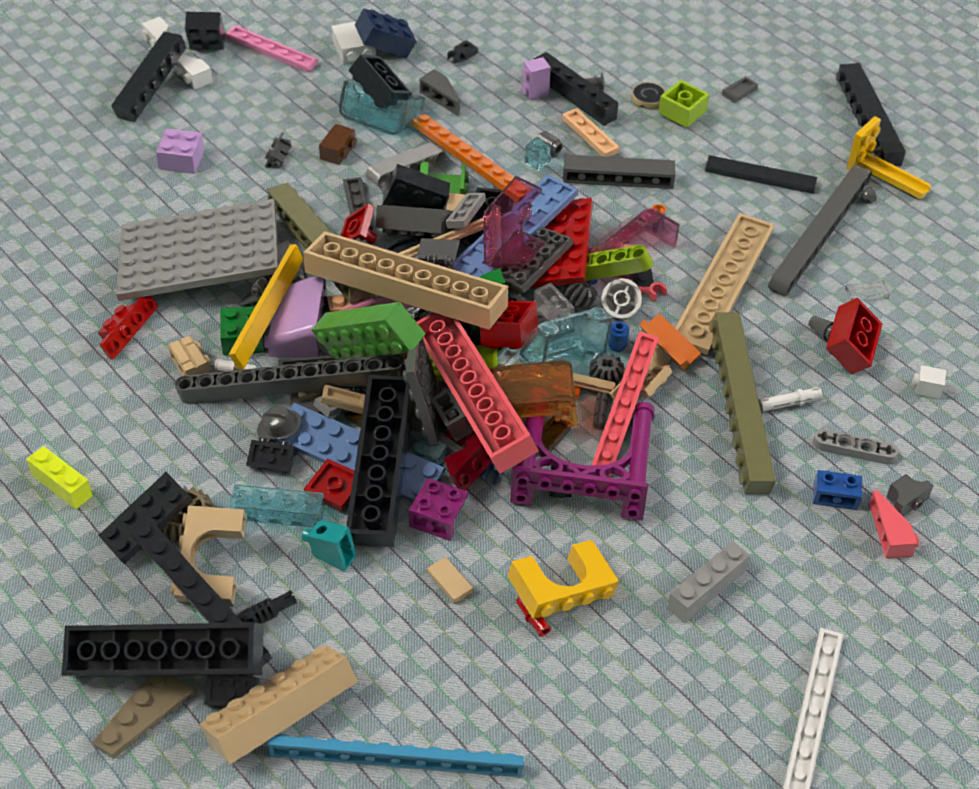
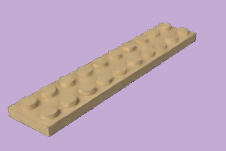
(724, 279)

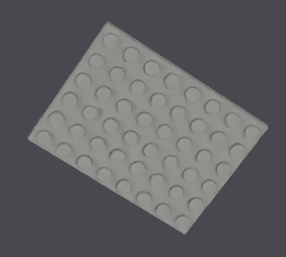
(197, 249)

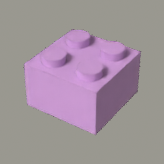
(180, 151)

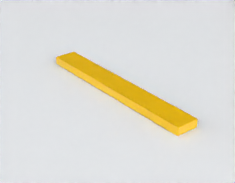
(266, 307)

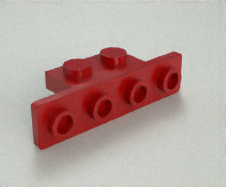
(125, 324)

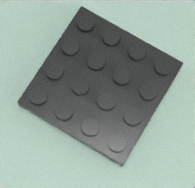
(424, 387)

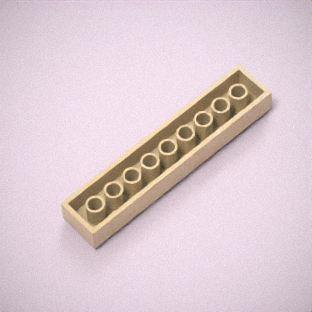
(406, 279)

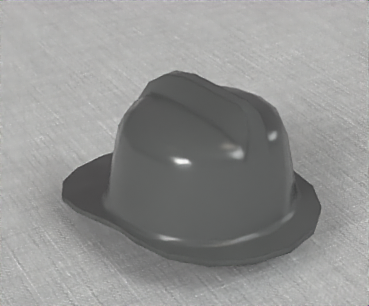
(279, 423)

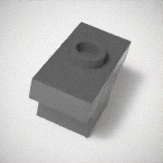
(908, 494)

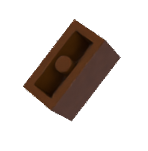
(337, 144)

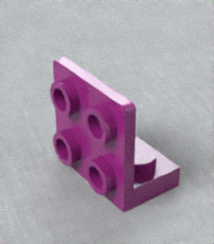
(436, 508)

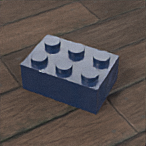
(385, 32)

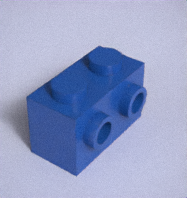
(837, 489)

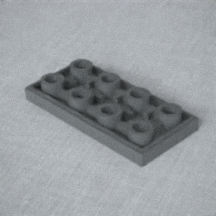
(524, 276)

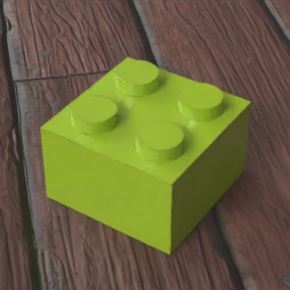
(683, 103)

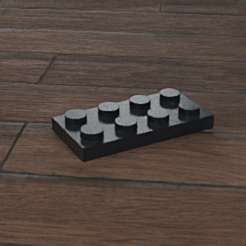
(159, 502)

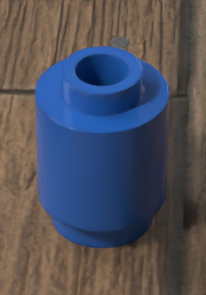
(618, 336)

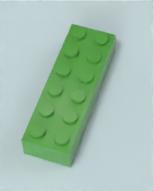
(368, 331)

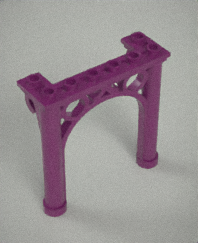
(588, 479)

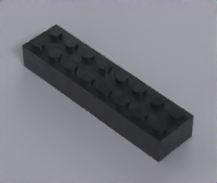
(380, 462)
(163, 650)

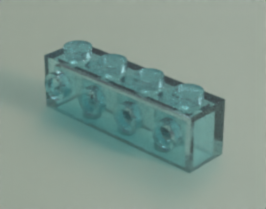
(278, 505)

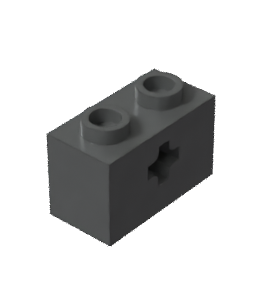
(452, 415)

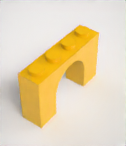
(545, 597)

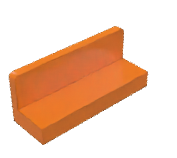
(671, 341)

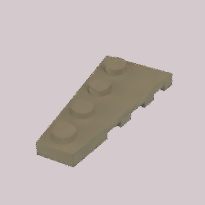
(142, 711)

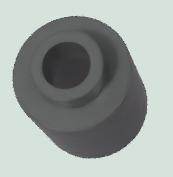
(556, 145)

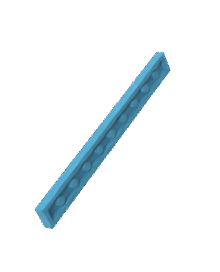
(396, 756)

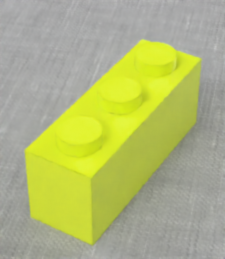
(59, 477)

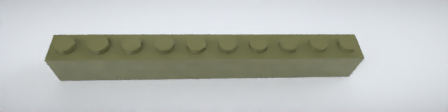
(306, 228)
(742, 404)

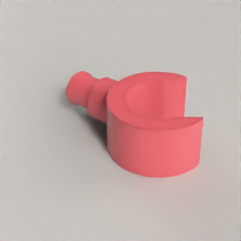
(656, 286)

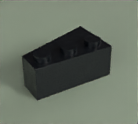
(415, 190)

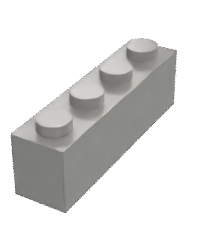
(708, 582)

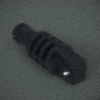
(267, 609)

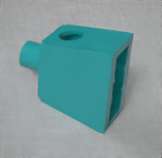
(331, 544)

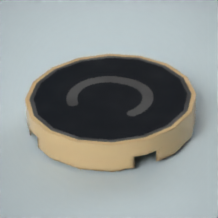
(647, 94)

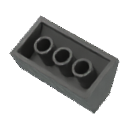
(412, 219)

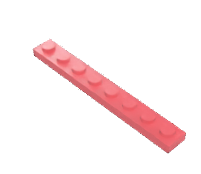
(625, 400)

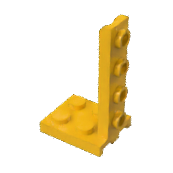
(862, 155)

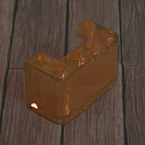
(540, 389)

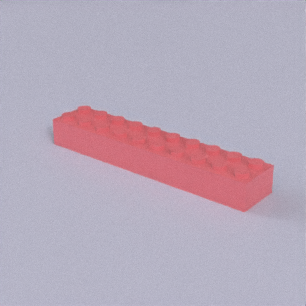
(477, 392)

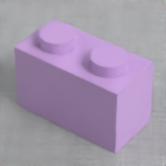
(536, 78)

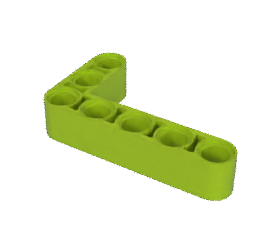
(618, 262)

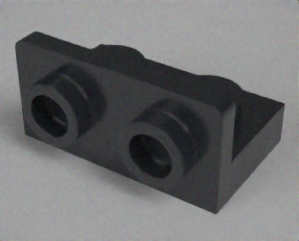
(271, 455)
(224, 689)

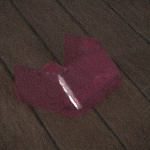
(646, 220)
(503, 226)

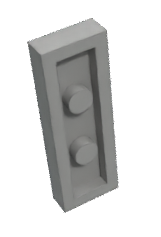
(465, 210)

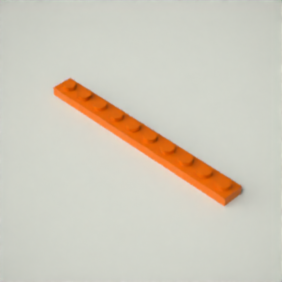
(462, 151)

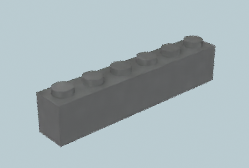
(619, 171)

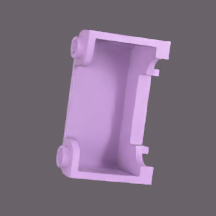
(295, 317)

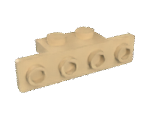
(656, 374)

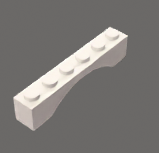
(193, 70)

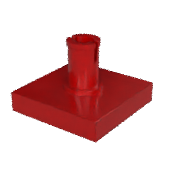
(358, 224)

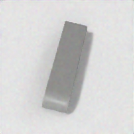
(381, 171)

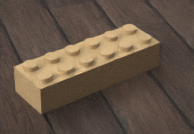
(278, 703)

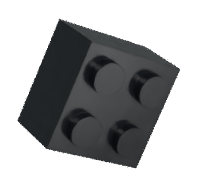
(205, 30)

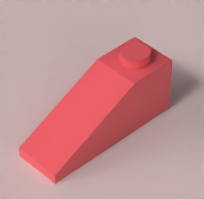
(892, 528)

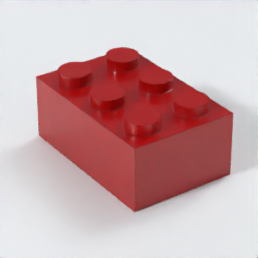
(512, 326)
(854, 336)

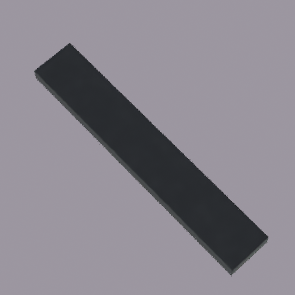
(761, 174)

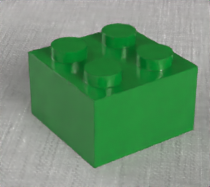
(231, 324)

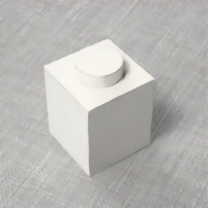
(929, 382)

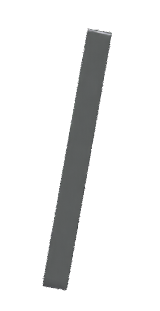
(819, 230)
(286, 378)

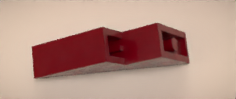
(468, 462)

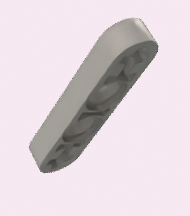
(855, 446)

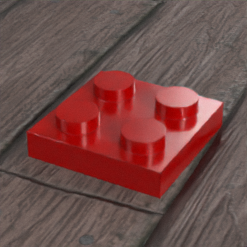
(334, 482)

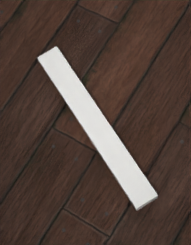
(813, 710)

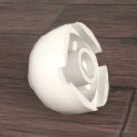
(621, 298)

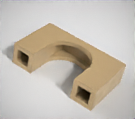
(202, 525)

